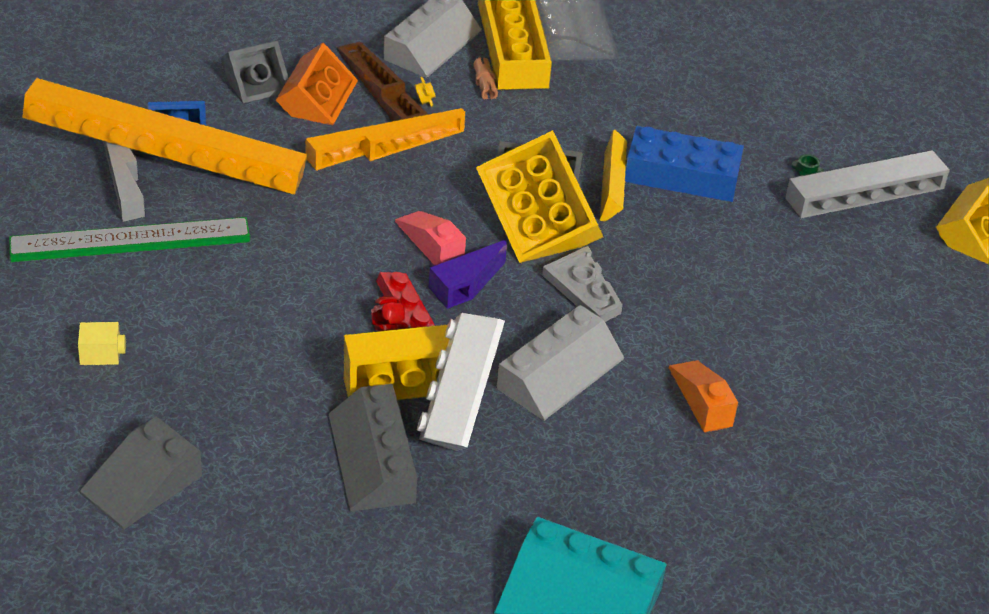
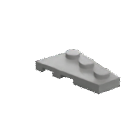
(583, 283)

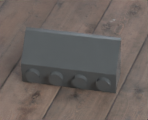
(373, 449)

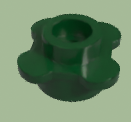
(807, 165)

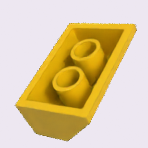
(967, 222)

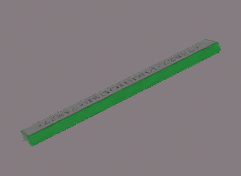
(128, 239)

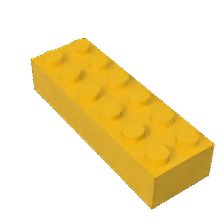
(516, 43)

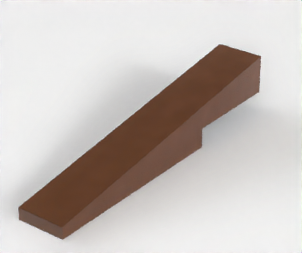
(381, 82)

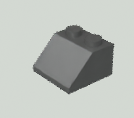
(255, 71)

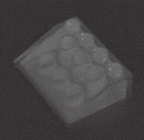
(576, 30)

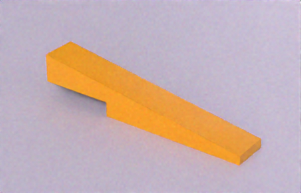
(382, 139)

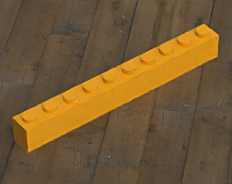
(164, 135)

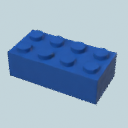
(683, 163)

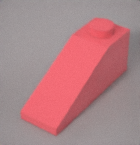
(433, 236)

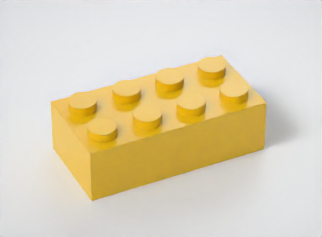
(394, 357)

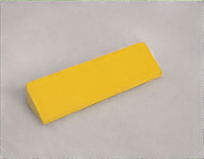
(613, 176)

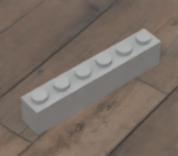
(866, 184)

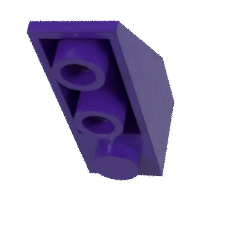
(466, 275)

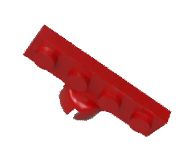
(401, 304)

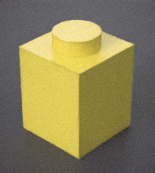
(100, 343)

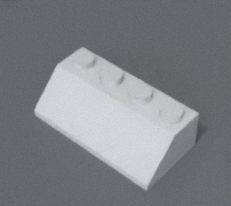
(460, 381)

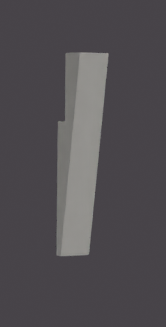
(124, 174)

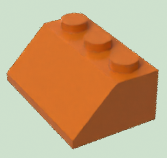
(317, 87)

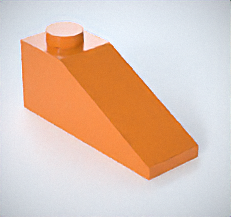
(706, 395)

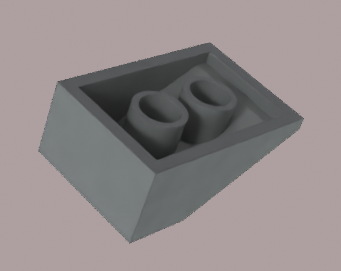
(143, 473)

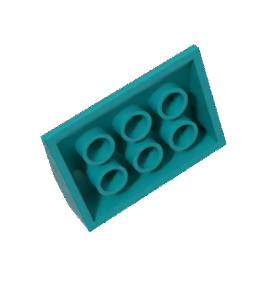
(579, 575)

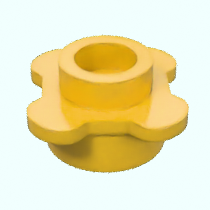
(425, 92)

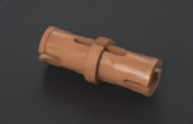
(485, 78)

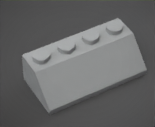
(430, 36)
(559, 363)

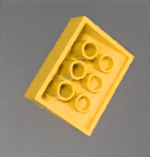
(539, 199)

